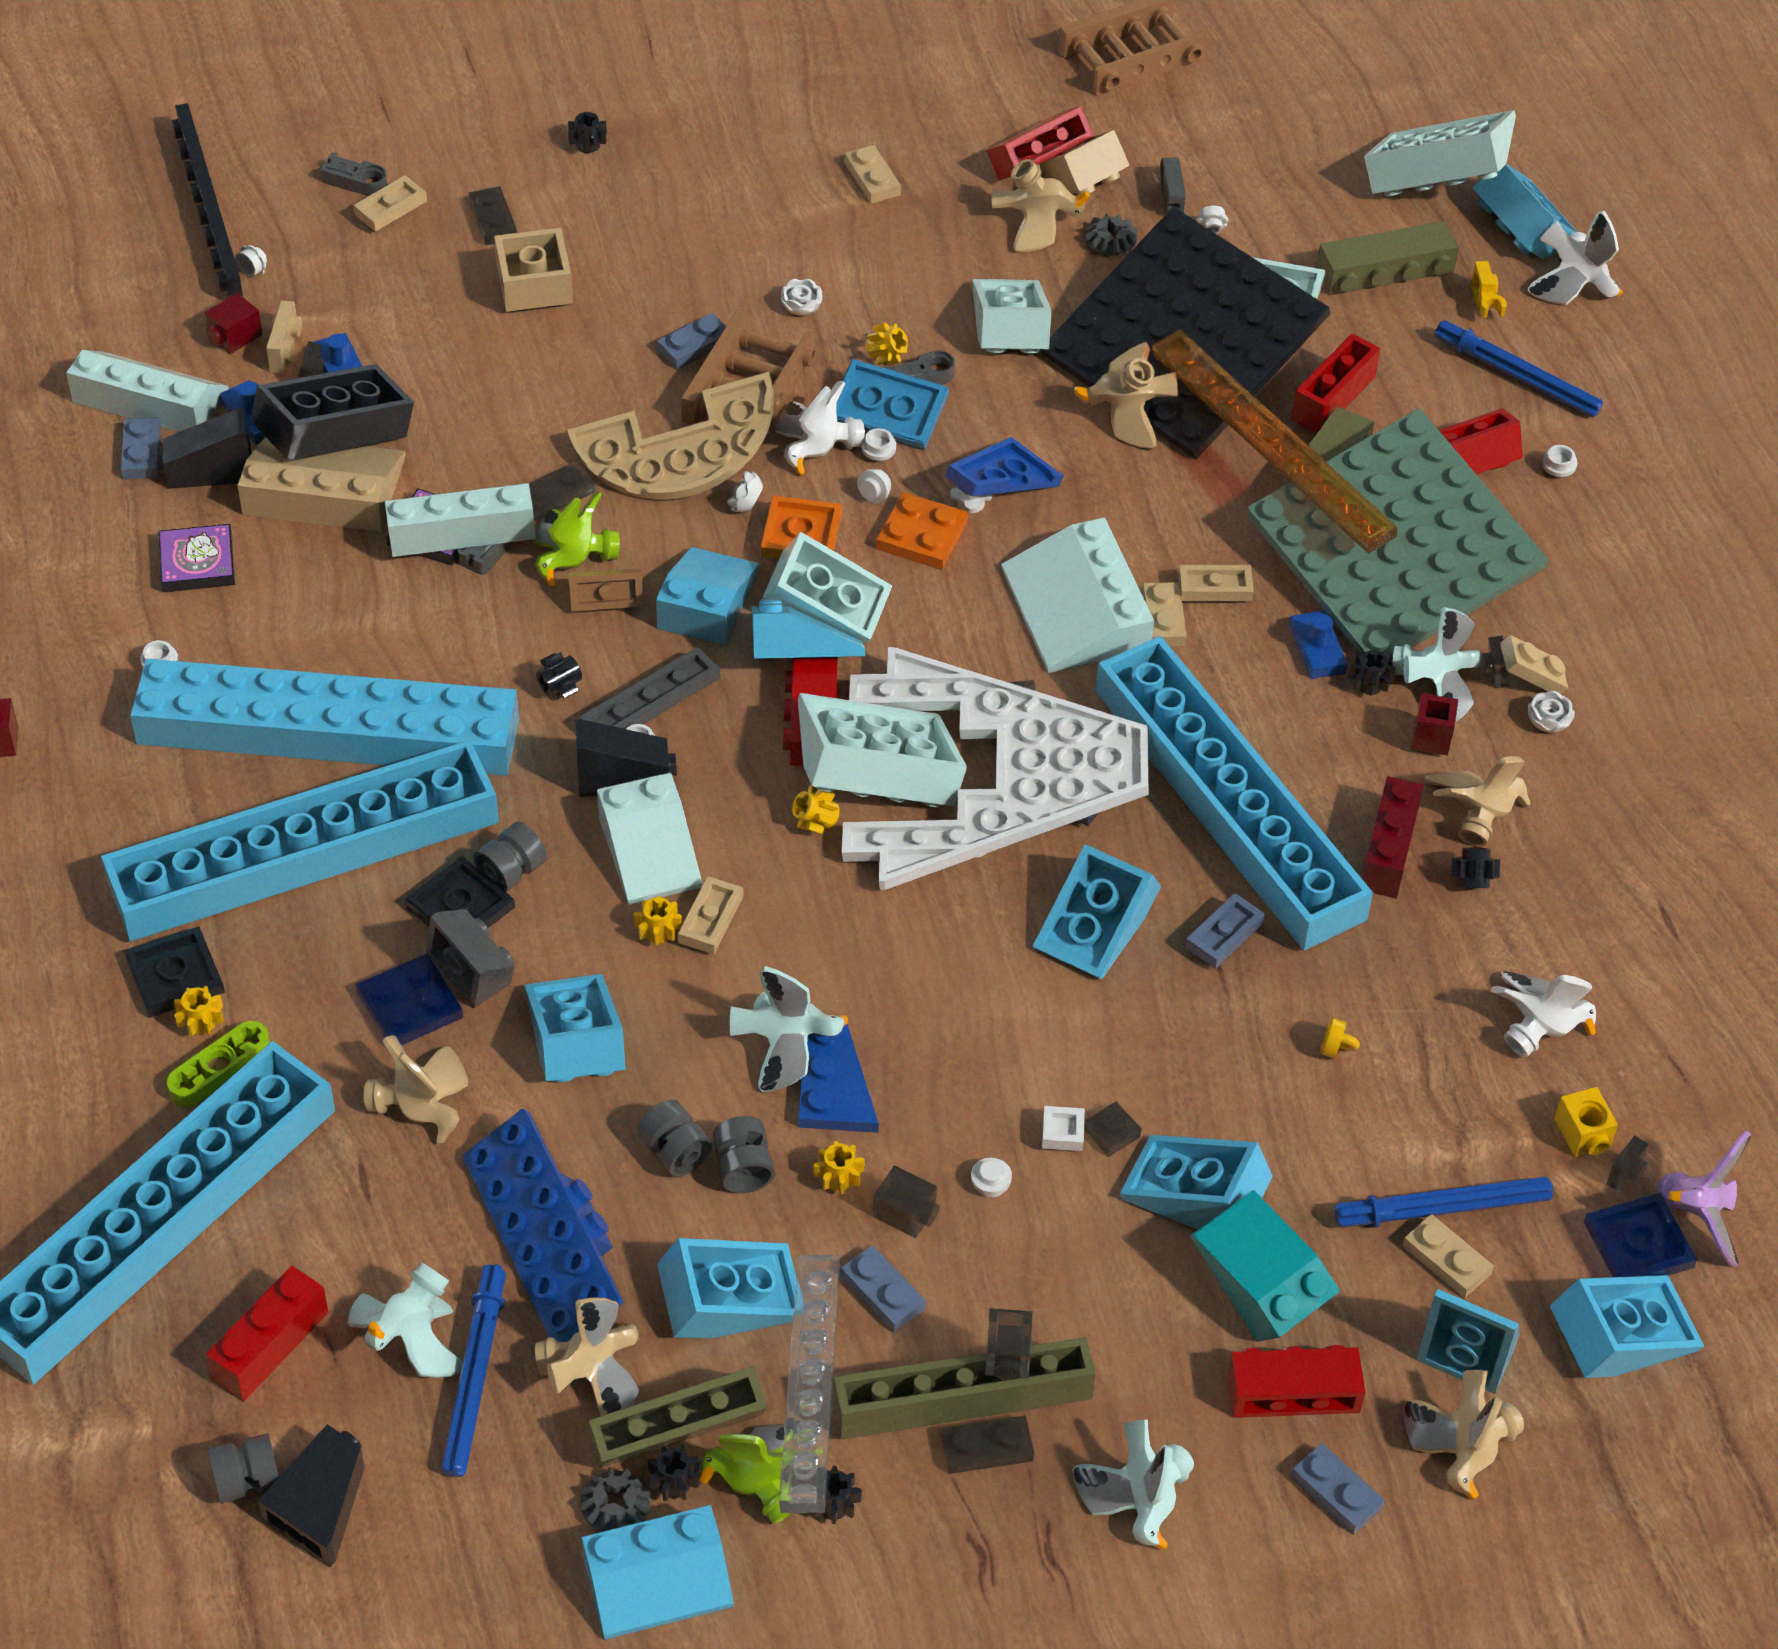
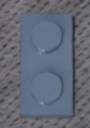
(691, 341)
(140, 448)
(1225, 930)
(883, 1288)
(1337, 1488)

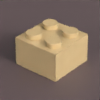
(533, 269)

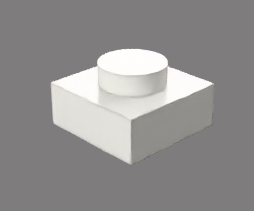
(1063, 1128)

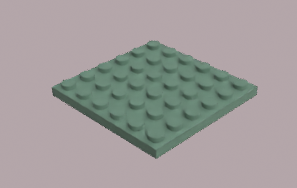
(1449, 551)

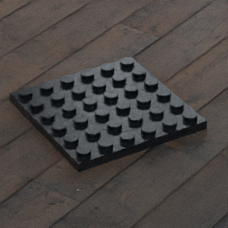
(1211, 292)

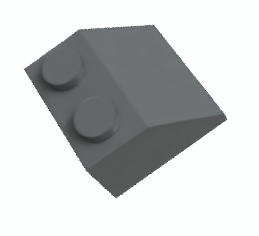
(468, 955)

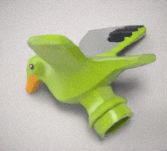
(572, 538)
(751, 1465)

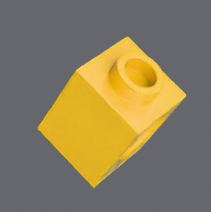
(1590, 1109)

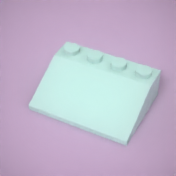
(1440, 154)
(1079, 597)
(879, 751)

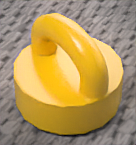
(1336, 1038)

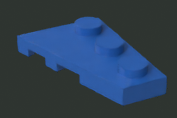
(1003, 469)
(835, 1088)

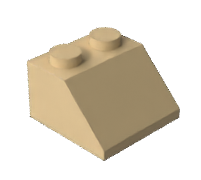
(1087, 163)

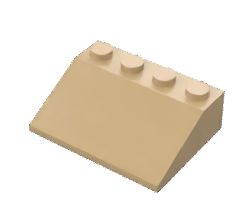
(322, 489)

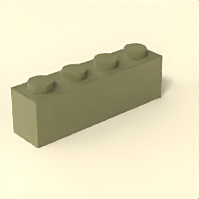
(1387, 257)
(1338, 434)
(676, 1417)

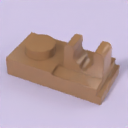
(605, 589)

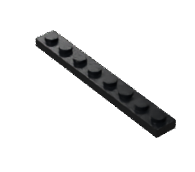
(203, 193)

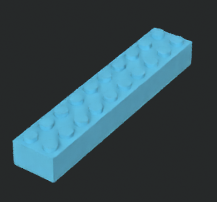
(319, 714)
(1235, 794)
(300, 840)
(157, 1208)

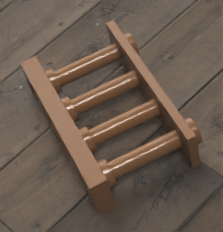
(1124, 22)
(727, 356)

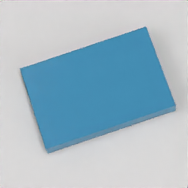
(891, 402)

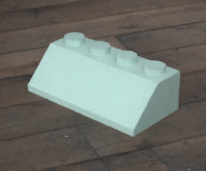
(142, 390)
(460, 519)

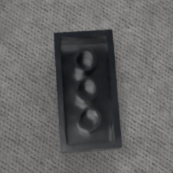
(332, 411)

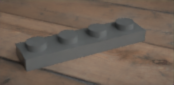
(657, 691)

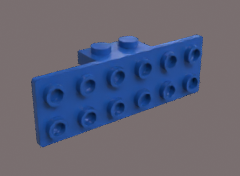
(543, 1223)

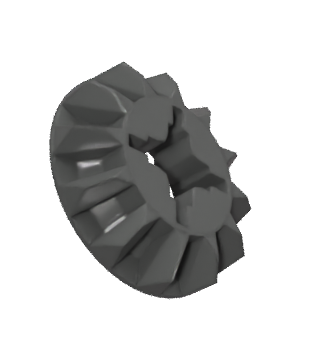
(1103, 242)
(612, 1516)

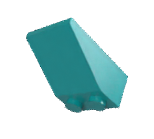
(1264, 1267)

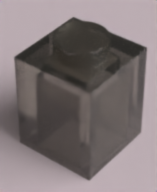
(906, 1202)
(1008, 1343)

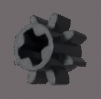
(587, 132)
(1372, 672)
(559, 675)
(1475, 867)
(673, 1473)
(840, 1505)

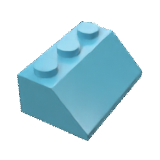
(1521, 210)
(657, 1572)

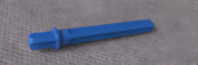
(1471, 344)
(1442, 1202)
(486, 1304)

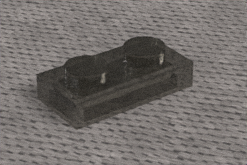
(491, 213)
(560, 489)
(987, 1444)

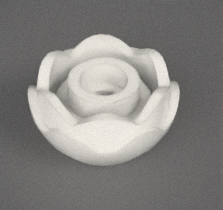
(801, 297)
(745, 492)
(1550, 711)

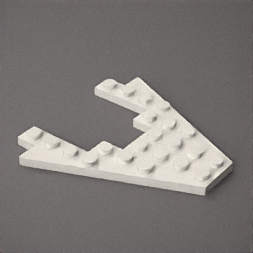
(1051, 766)

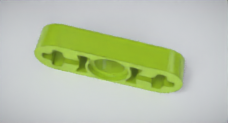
(225, 1047)

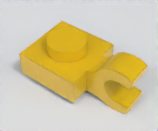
(1485, 288)

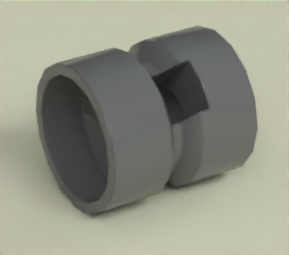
(514, 853)
(675, 1138)
(743, 1154)
(243, 1467)

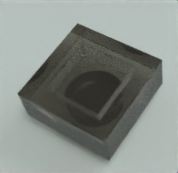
(311, 364)
(1494, 662)
(1112, 1129)
(1628, 1165)

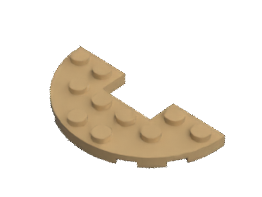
(682, 459)

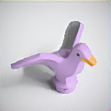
(1708, 1195)

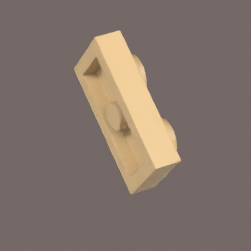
(872, 174)
(390, 203)
(281, 341)
(1216, 582)
(1166, 608)
(1534, 665)
(710, 915)
(1448, 1256)

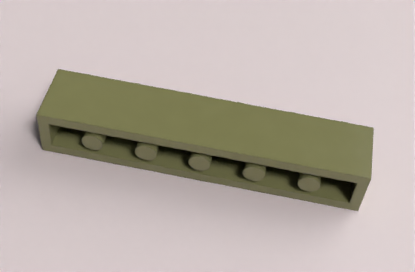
(959, 1390)

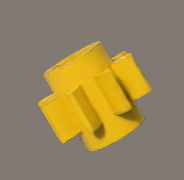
(886, 343)
(815, 810)
(657, 920)
(198, 1011)
(839, 1167)

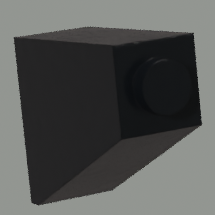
(207, 452)
(618, 756)
(317, 1494)

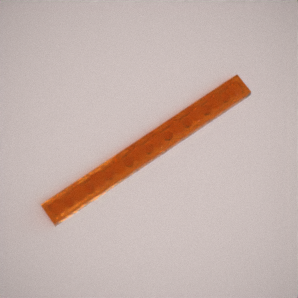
(1275, 442)

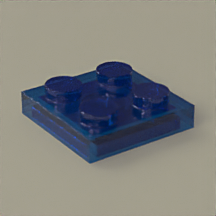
(410, 1000)
(1640, 1238)

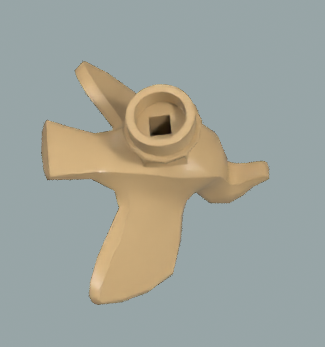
(1483, 799)
(419, 1088)

